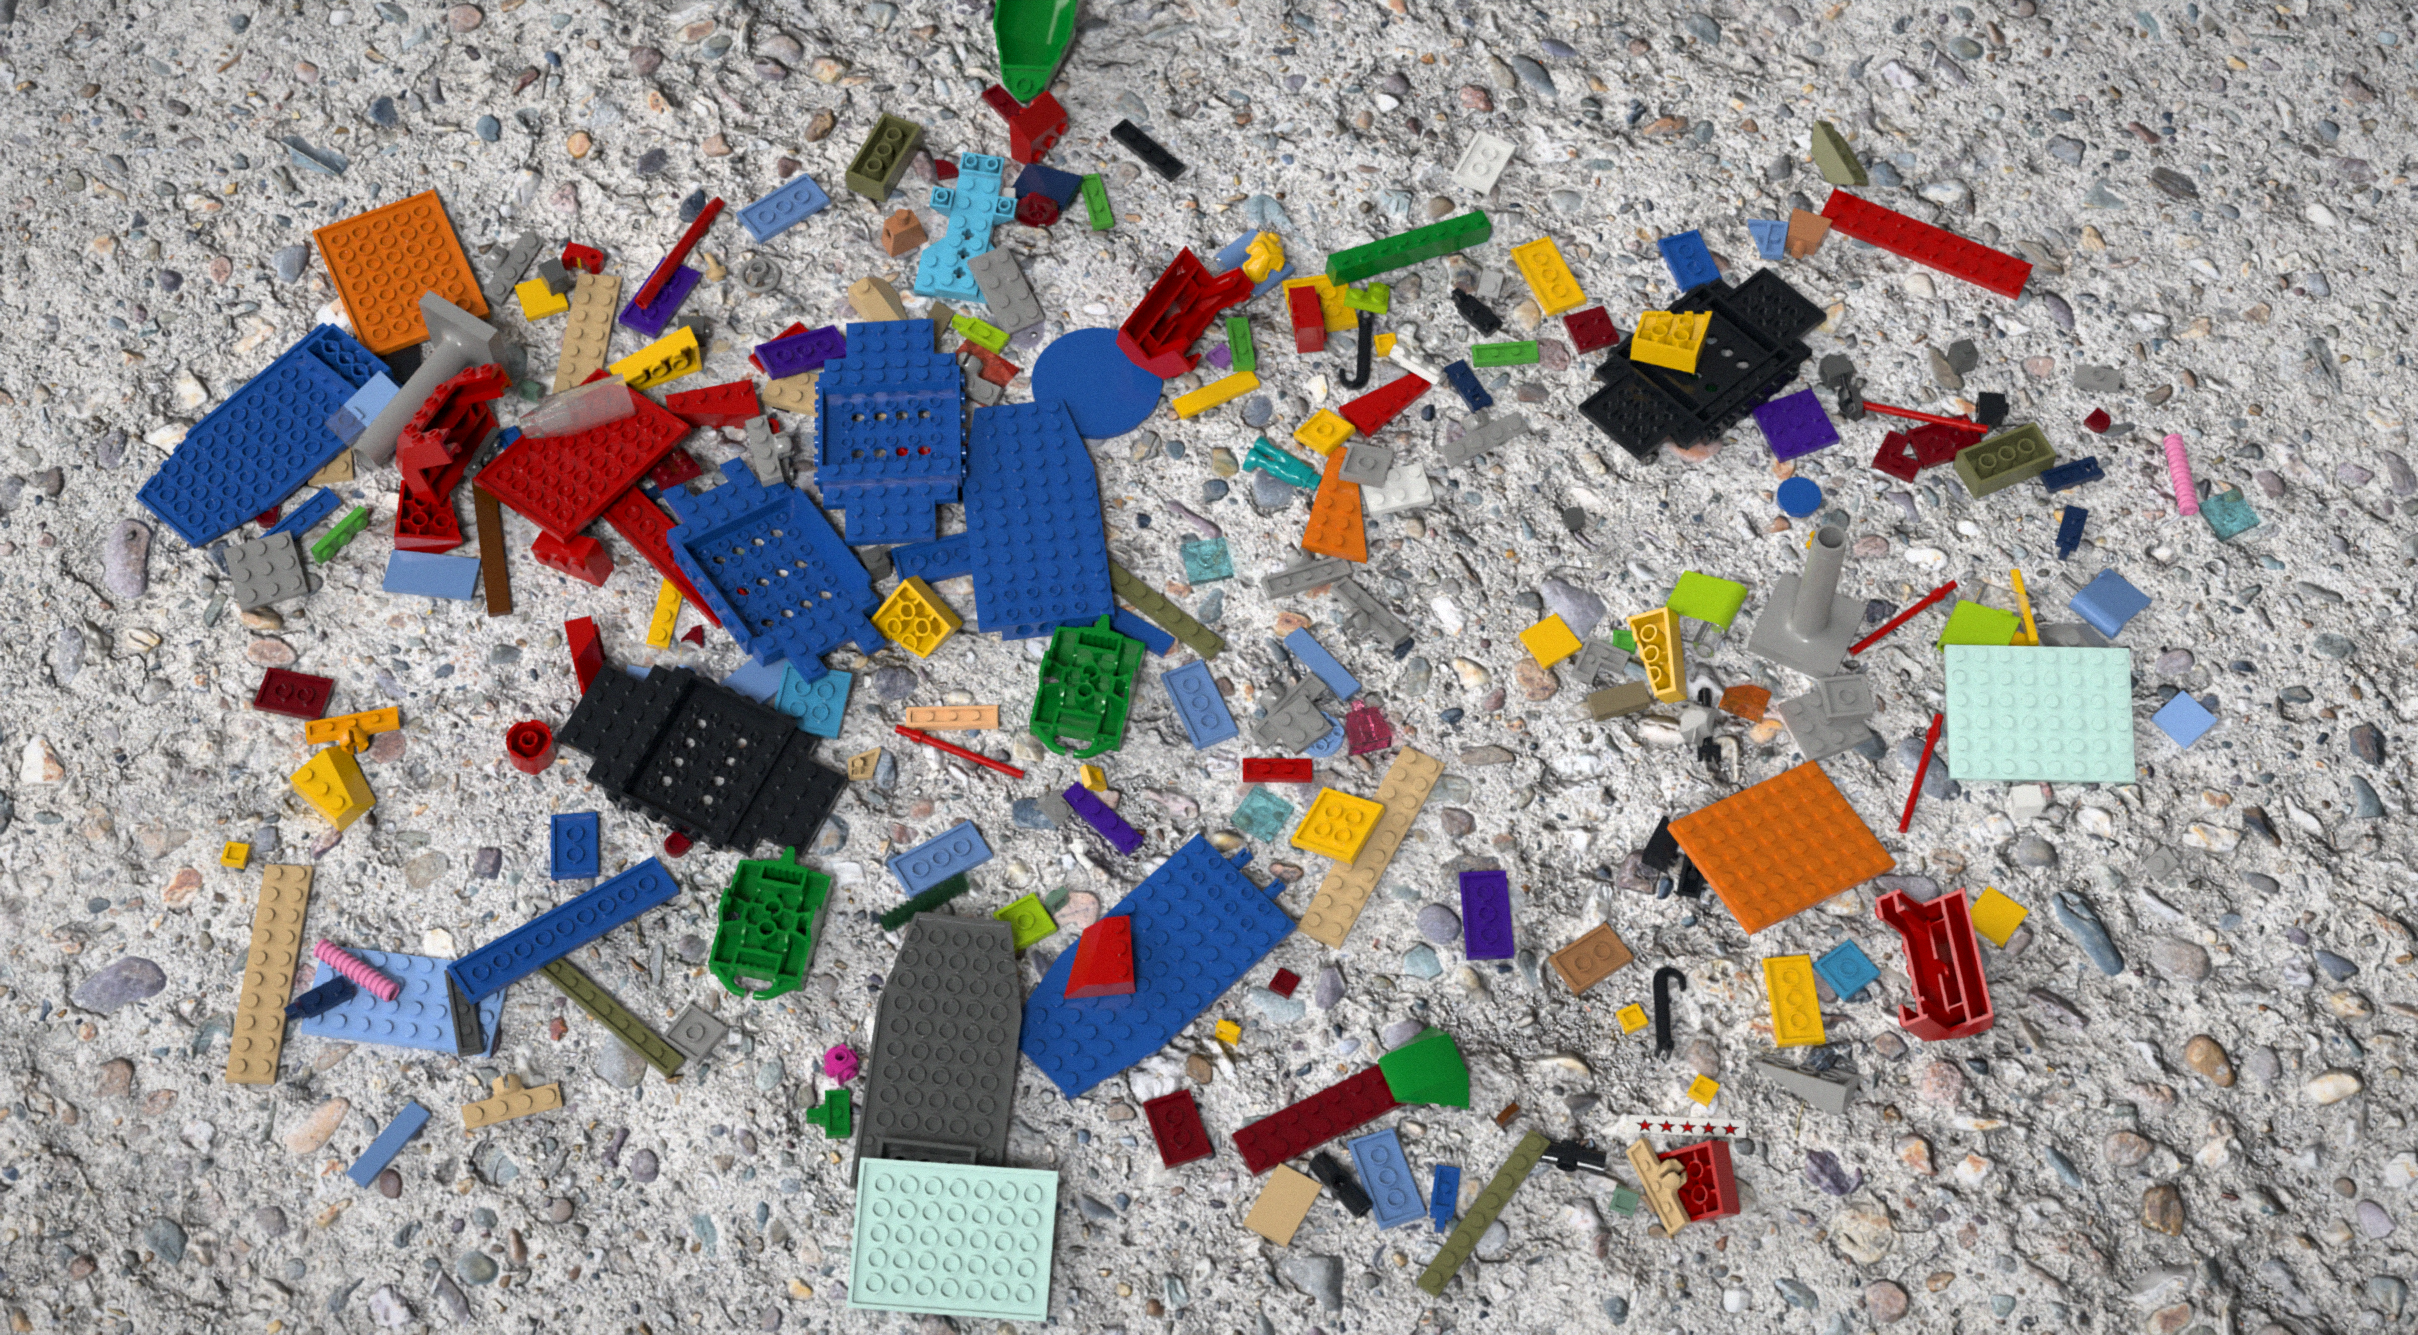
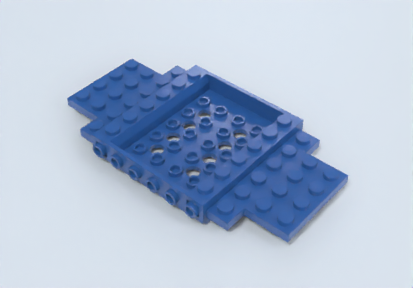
(890, 371)

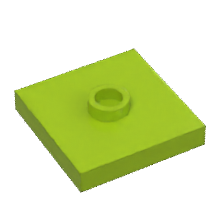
(1028, 921)

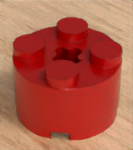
(530, 746)

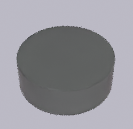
(1573, 518)

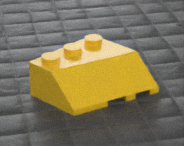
(1671, 339)
(916, 618)
(334, 787)

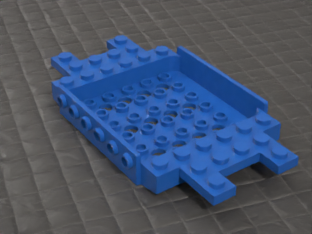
(746, 511)

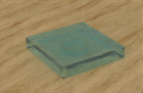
(2228, 514)
(1206, 561)
(1262, 814)

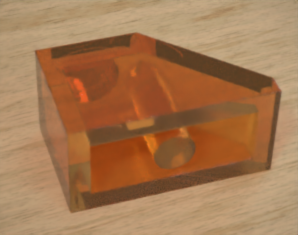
(1746, 702)

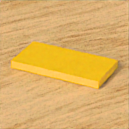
(1548, 276)
(1793, 1001)

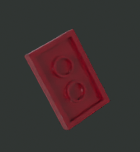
(1938, 443)
(673, 469)
(294, 694)
(1177, 1129)

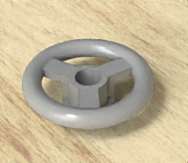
(759, 272)

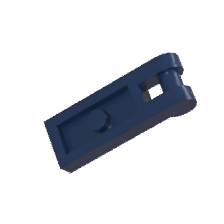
(1467, 386)
(2071, 474)

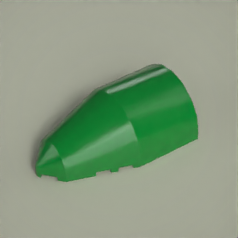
(1033, 42)

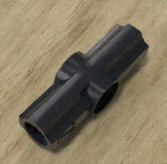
(1571, 1157)
(1350, 1195)

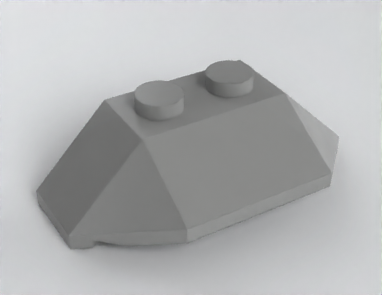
(2071, 636)

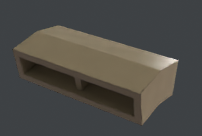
(1618, 701)

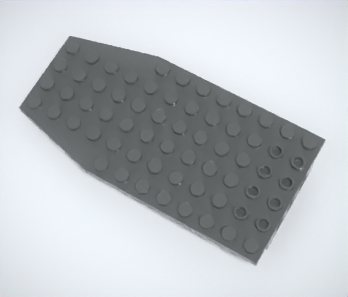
(943, 1047)

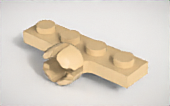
(511, 1103)
(1661, 1184)

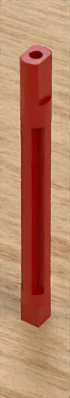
(679, 253)

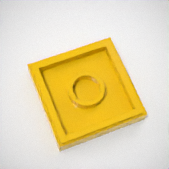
(537, 300)
(1324, 432)
(1550, 641)
(1996, 916)

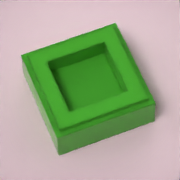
(1624, 640)

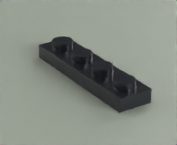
(1147, 150)

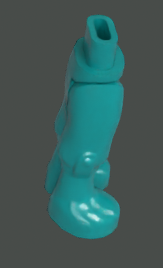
(1285, 466)

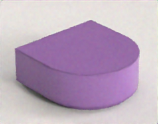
(1219, 356)

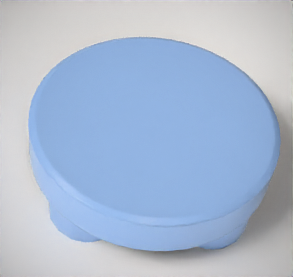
(1331, 743)

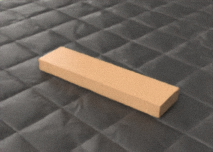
(953, 717)

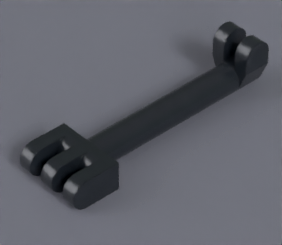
(1705, 696)

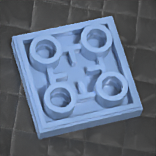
(2184, 719)

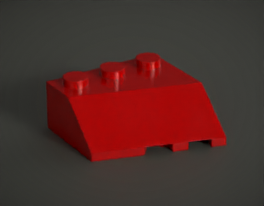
(1037, 129)
(425, 525)
(585, 649)
(1103, 960)
(1710, 1183)

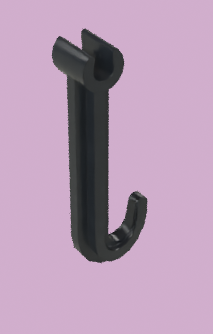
(1363, 356)
(1661, 1008)

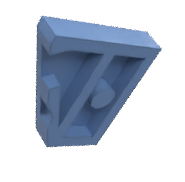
(1769, 237)

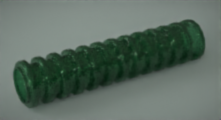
(924, 902)

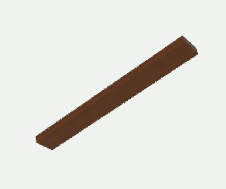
(491, 552)

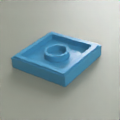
(1846, 970)

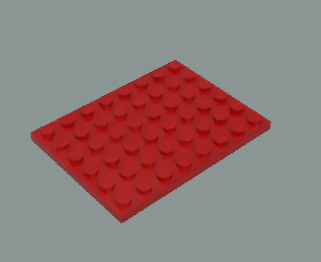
(574, 478)

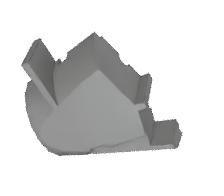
(1697, 722)

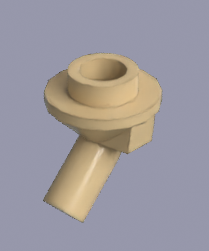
(715, 272)

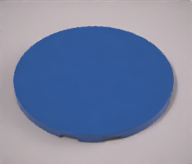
(1096, 383)

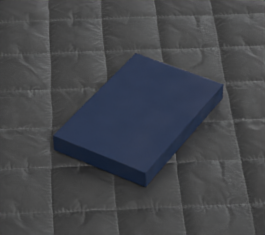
(1048, 183)

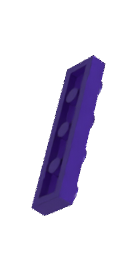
(1103, 819)

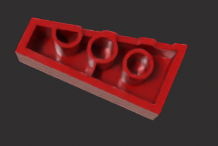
(716, 405)

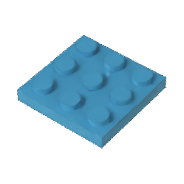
(815, 706)

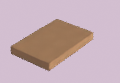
(1591, 959)

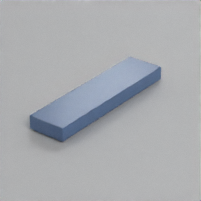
(1322, 664)
(388, 1145)

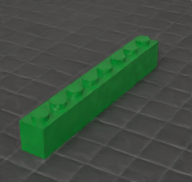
(1407, 248)

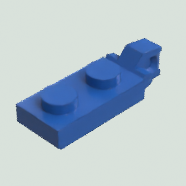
(1444, 1195)

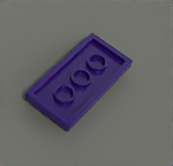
(665, 304)
(801, 352)
(1486, 915)

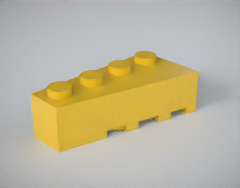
(661, 361)
(1661, 651)

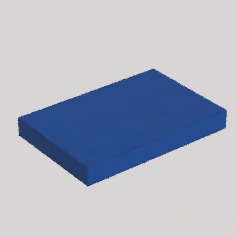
(1688, 260)
(574, 846)

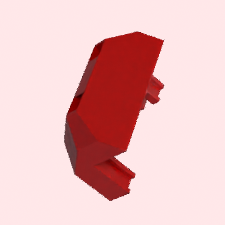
(1176, 314)
(448, 431)
(1941, 965)

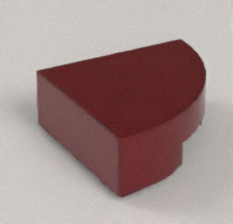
(945, 170)
(695, 635)

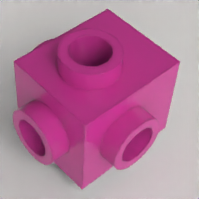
(841, 1064)

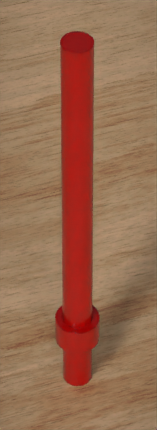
(1964, 425)
(1935, 596)
(919, 736)
(1932, 737)

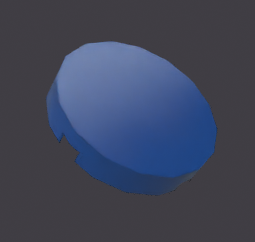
(1798, 497)

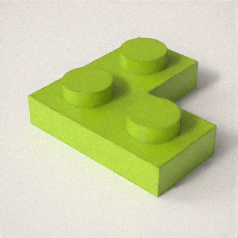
(1373, 300)

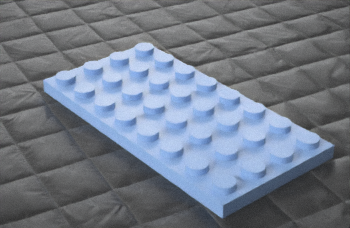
(417, 1015)

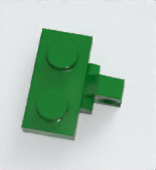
(832, 1115)

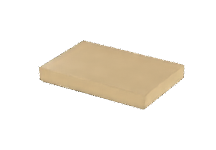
(1283, 1205)

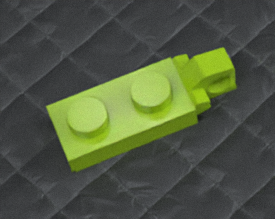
(981, 333)

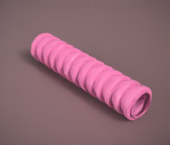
(2181, 474)
(356, 970)

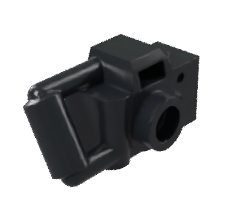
(1850, 399)

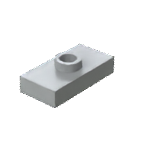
(2096, 378)

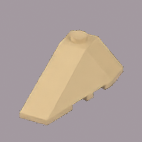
(875, 300)

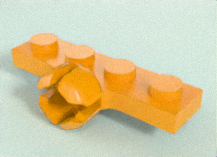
(352, 729)

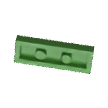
(1096, 202)
(1240, 344)
(1504, 354)
(340, 535)

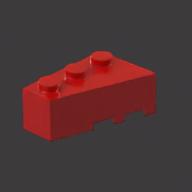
(1307, 319)
(580, 557)

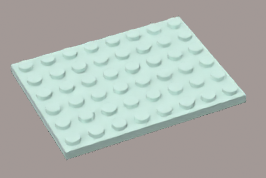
(2039, 714)
(953, 1239)

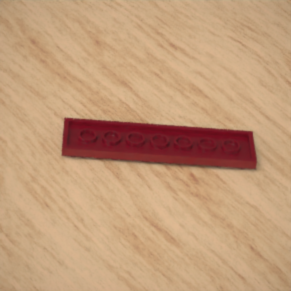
(1315, 1121)

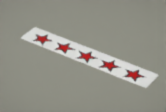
(1687, 1126)

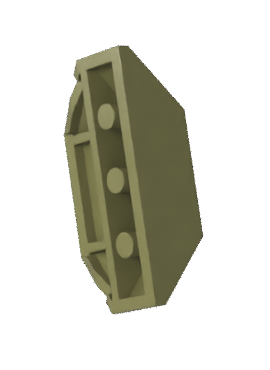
(1836, 157)

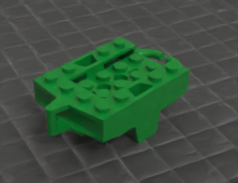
(1071, 661)
(753, 895)

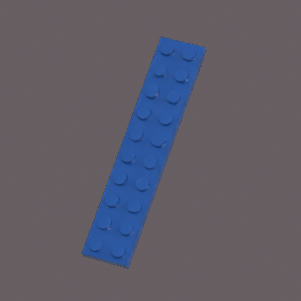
(562, 930)

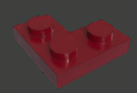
(1891, 458)

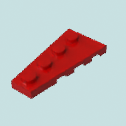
(1382, 405)

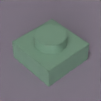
(529, 390)
(1056, 900)
(1624, 1200)

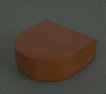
(1508, 1115)

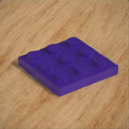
(1795, 425)

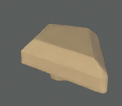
(863, 765)

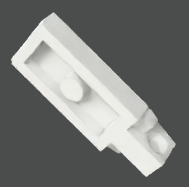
(1417, 365)

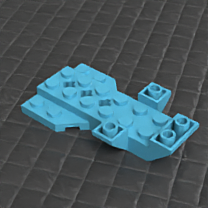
(973, 213)

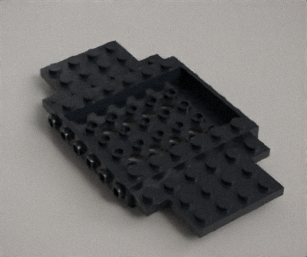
(1653, 403)
(639, 729)

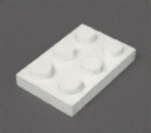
(1483, 162)
(1401, 490)

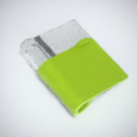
(1705, 609)
(1984, 616)

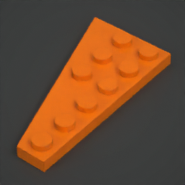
(1336, 516)

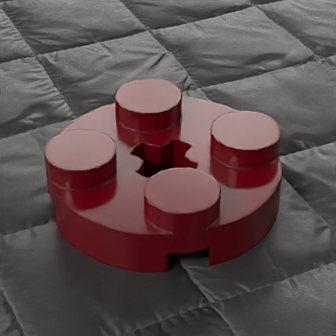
(1045, 209)

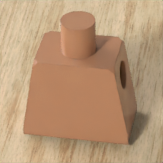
(902, 232)
(1806, 233)

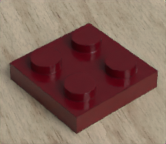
(1591, 330)

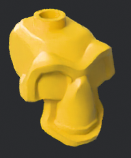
(1265, 254)

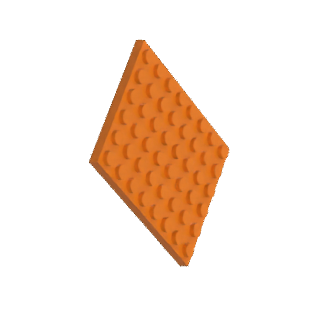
(389, 262)
(1781, 847)

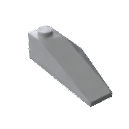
(1824, 1090)

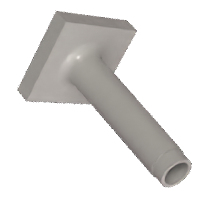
(458, 343)
(1805, 619)

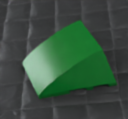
(1427, 1071)

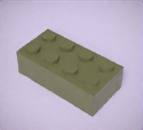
(884, 157)
(2004, 460)

